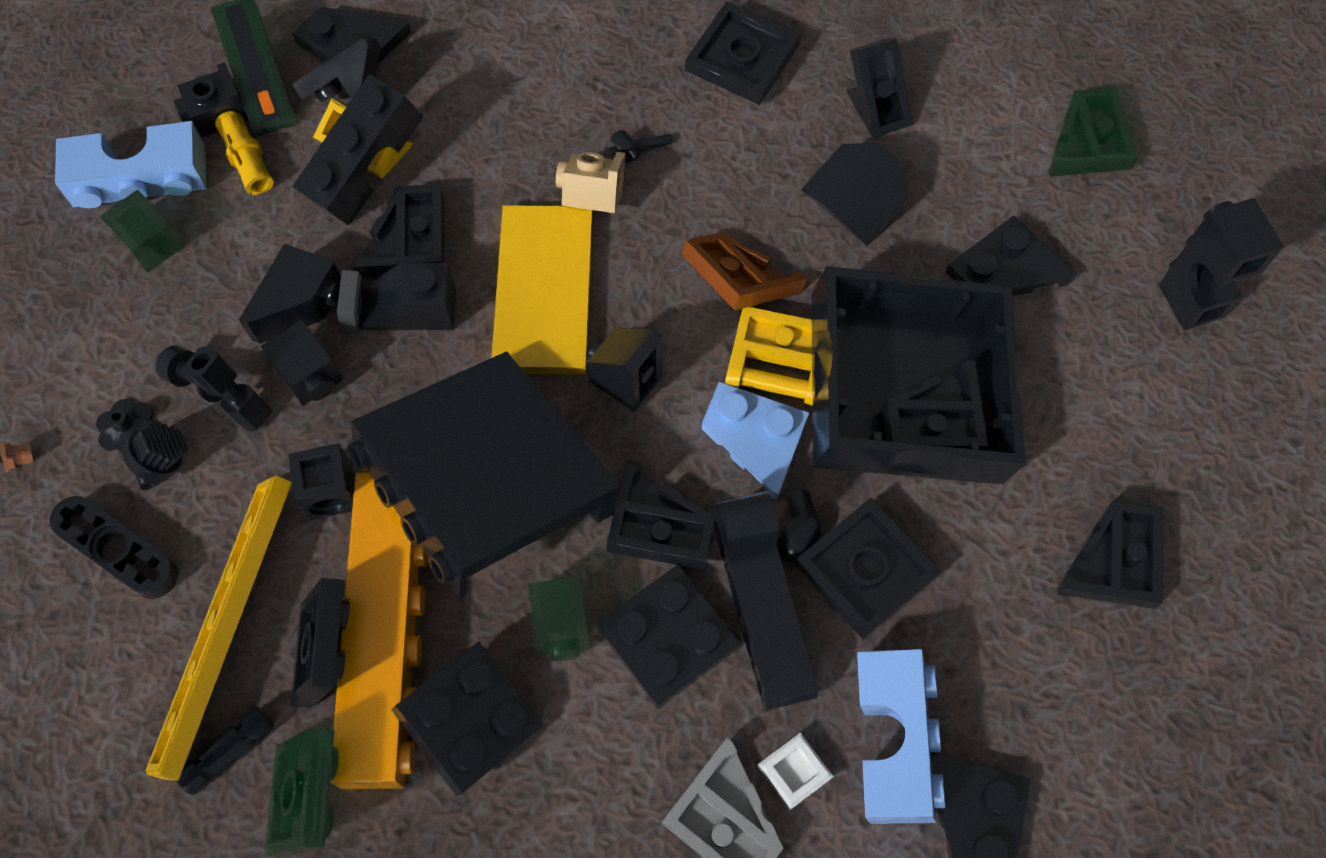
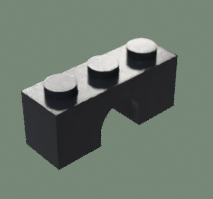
(338, 169)
(1226, 247)

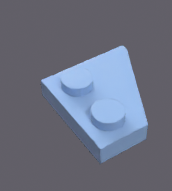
(756, 433)

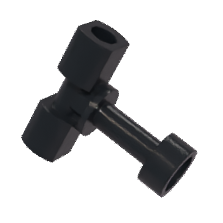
(214, 383)

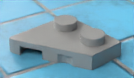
(723, 812)

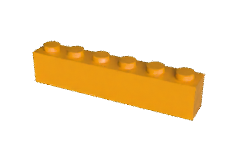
(377, 646)

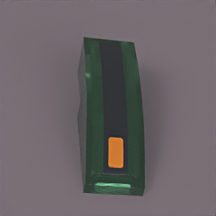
(254, 66)

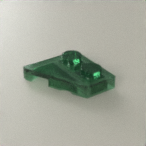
(1093, 135)

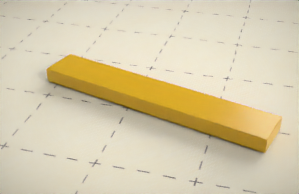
(217, 630)

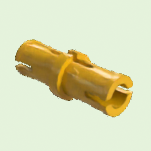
(244, 153)

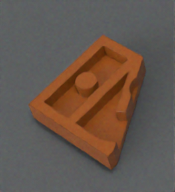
(739, 272)

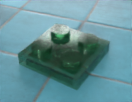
(300, 794)

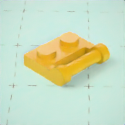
(775, 340)

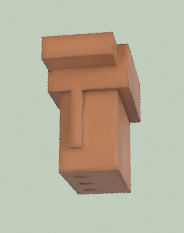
(15, 455)

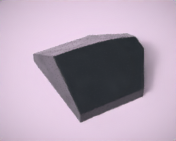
(859, 188)

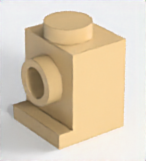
(591, 181)

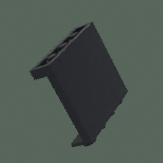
(479, 468)

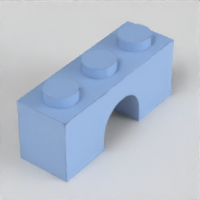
(168, 164)
(902, 785)

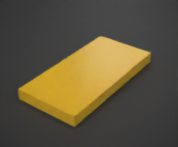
(544, 288)

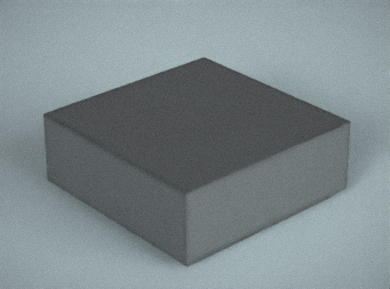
(350, 301)

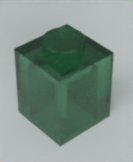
(142, 230)
(559, 618)

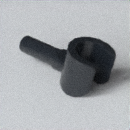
(626, 144)

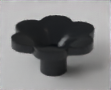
(121, 422)

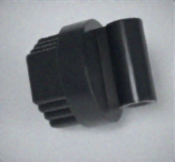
(154, 453)

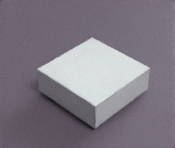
(795, 771)

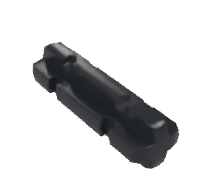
(224, 750)

